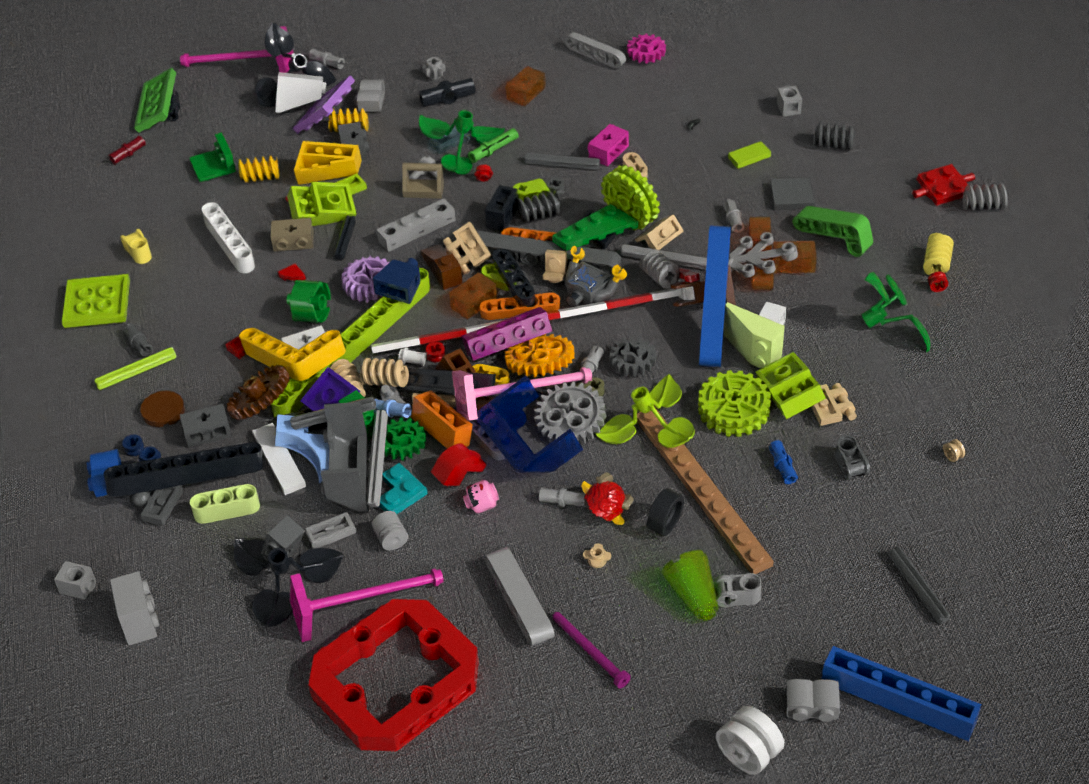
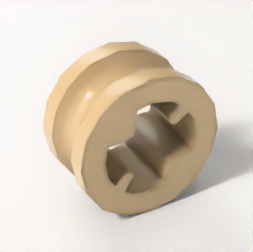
(954, 450)

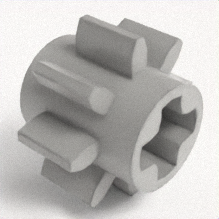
(434, 68)

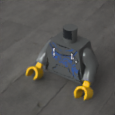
(589, 284)

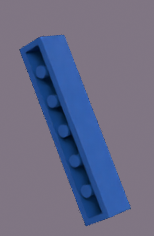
(902, 693)

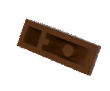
(443, 265)
(458, 361)

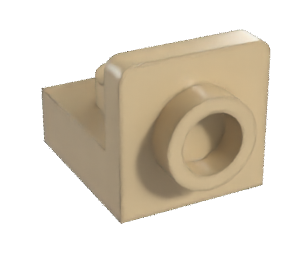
(555, 266)

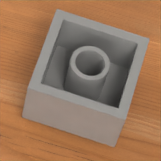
(135, 607)

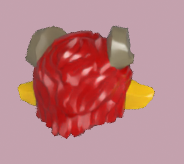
(607, 498)

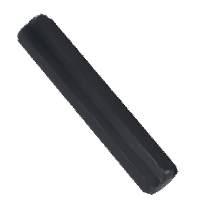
(344, 237)

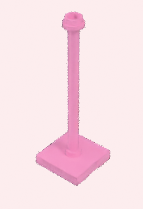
(466, 394)

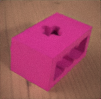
(608, 144)

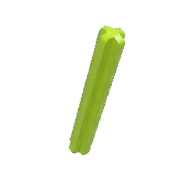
(135, 368)

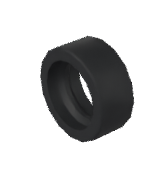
(665, 512)

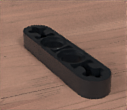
(515, 276)

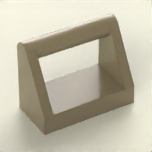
(422, 188)

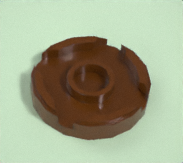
(162, 408)

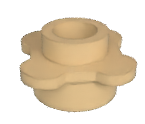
(597, 561)

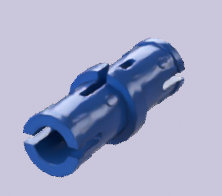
(783, 462)

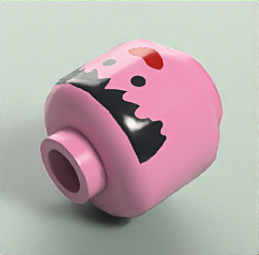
(481, 496)

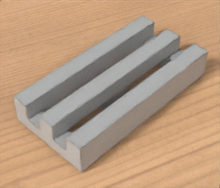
(331, 533)

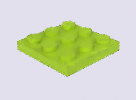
(96, 300)

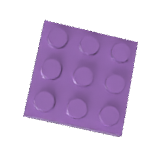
(324, 105)

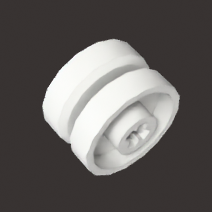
(750, 740)

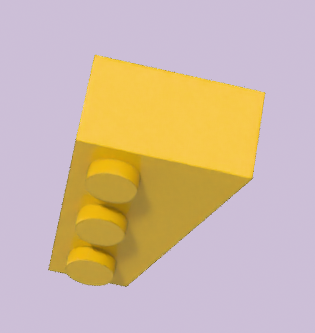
(326, 161)

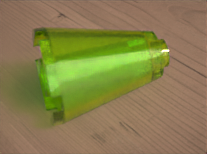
(693, 583)

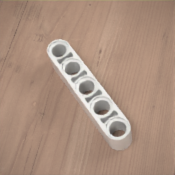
(228, 237)

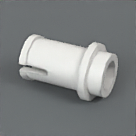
(413, 357)

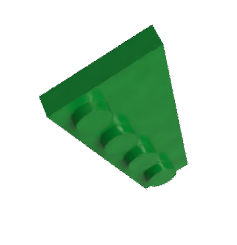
(594, 226)

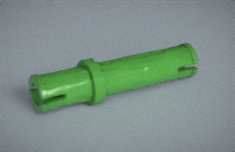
(508, 137)

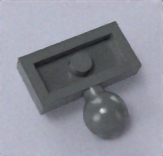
(158, 505)

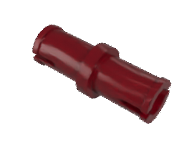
(127, 150)

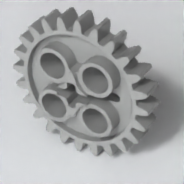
(571, 412)

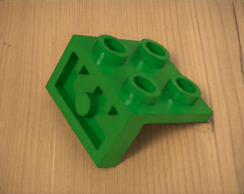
(214, 163)

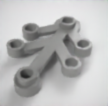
(754, 256)

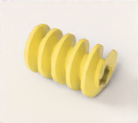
(938, 253)

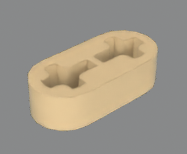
(634, 160)

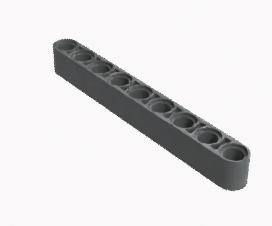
(532, 251)

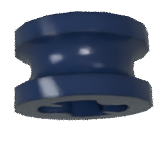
(130, 440)

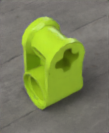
(531, 188)

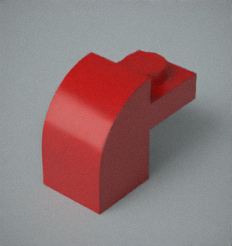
(455, 463)

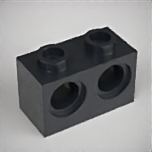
(501, 208)

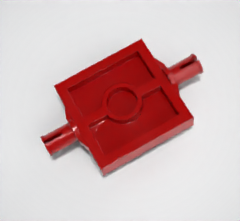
(942, 184)

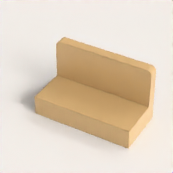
(661, 232)

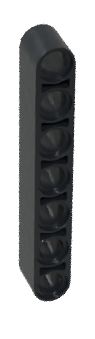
(183, 469)

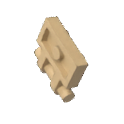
(472, 244)
(828, 410)

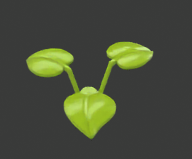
(664, 394)

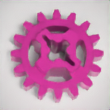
(646, 48)

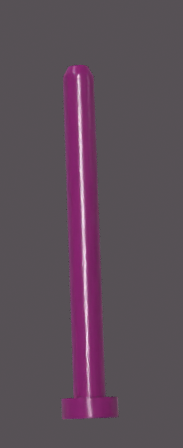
(621, 678)

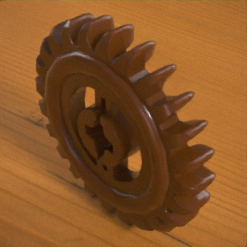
(258, 392)

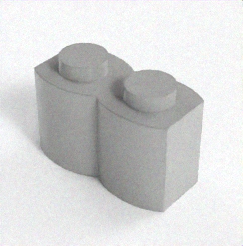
(370, 95)
(812, 699)

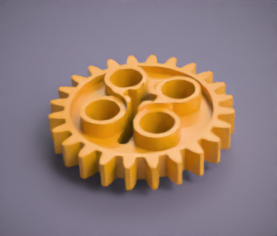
(540, 355)

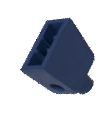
(398, 280)

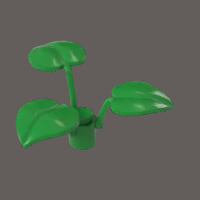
(437, 129)
(877, 313)

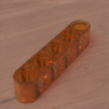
(758, 226)

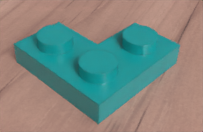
(404, 489)

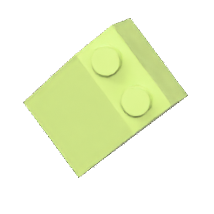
(753, 335)

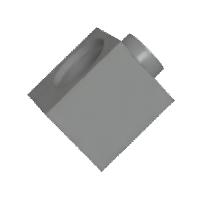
(789, 101)
(75, 580)

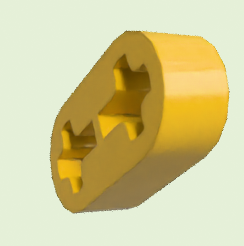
(501, 373)

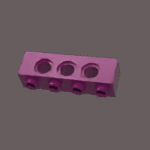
(507, 333)

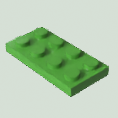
(155, 100)

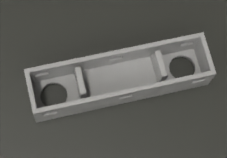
(408, 227)

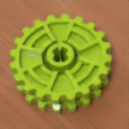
(631, 194)
(734, 403)

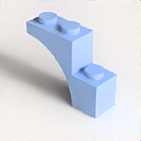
(309, 445)

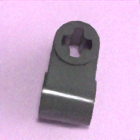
(850, 457)

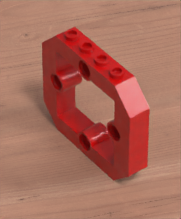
(437, 640)

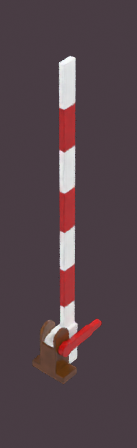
(690, 291)

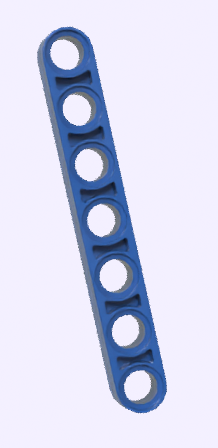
(715, 296)

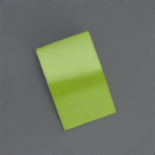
(321, 202)
(791, 385)

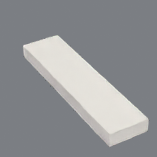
(279, 460)

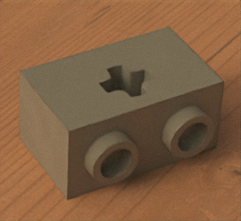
(292, 234)

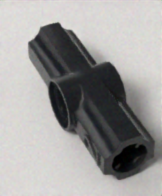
(447, 92)

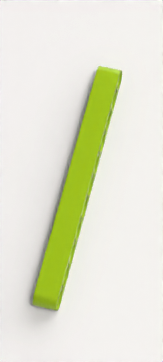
(356, 340)

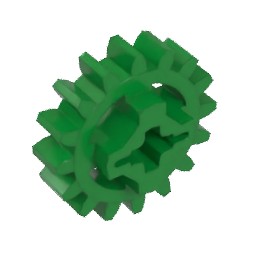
(404, 439)

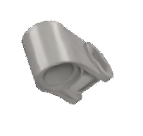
(740, 589)

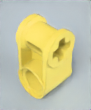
(137, 246)

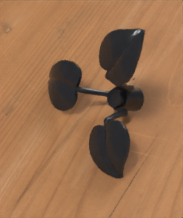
(278, 42)
(274, 606)

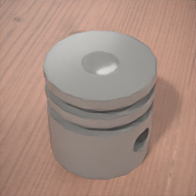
(389, 530)

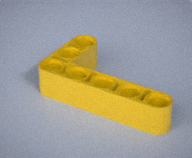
(299, 363)

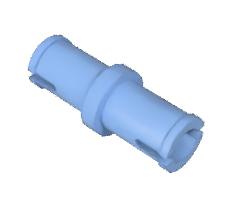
(393, 408)

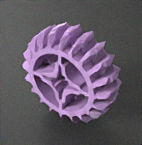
(358, 278)

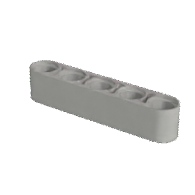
(519, 596)

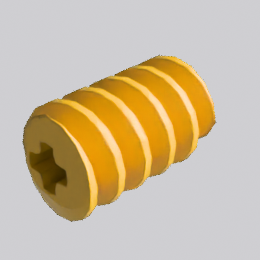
(340, 119)
(258, 169)

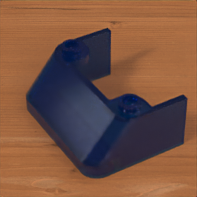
(505, 416)

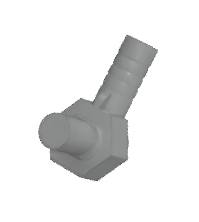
(416, 174)
(389, 392)

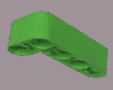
(840, 224)

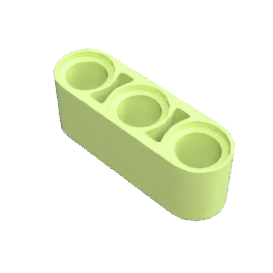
(225, 503)

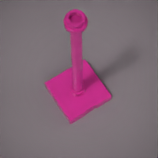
(282, 62)
(304, 607)

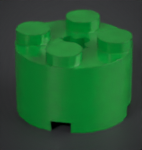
(309, 301)

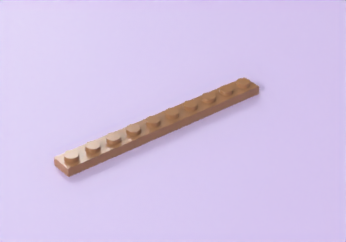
(709, 498)

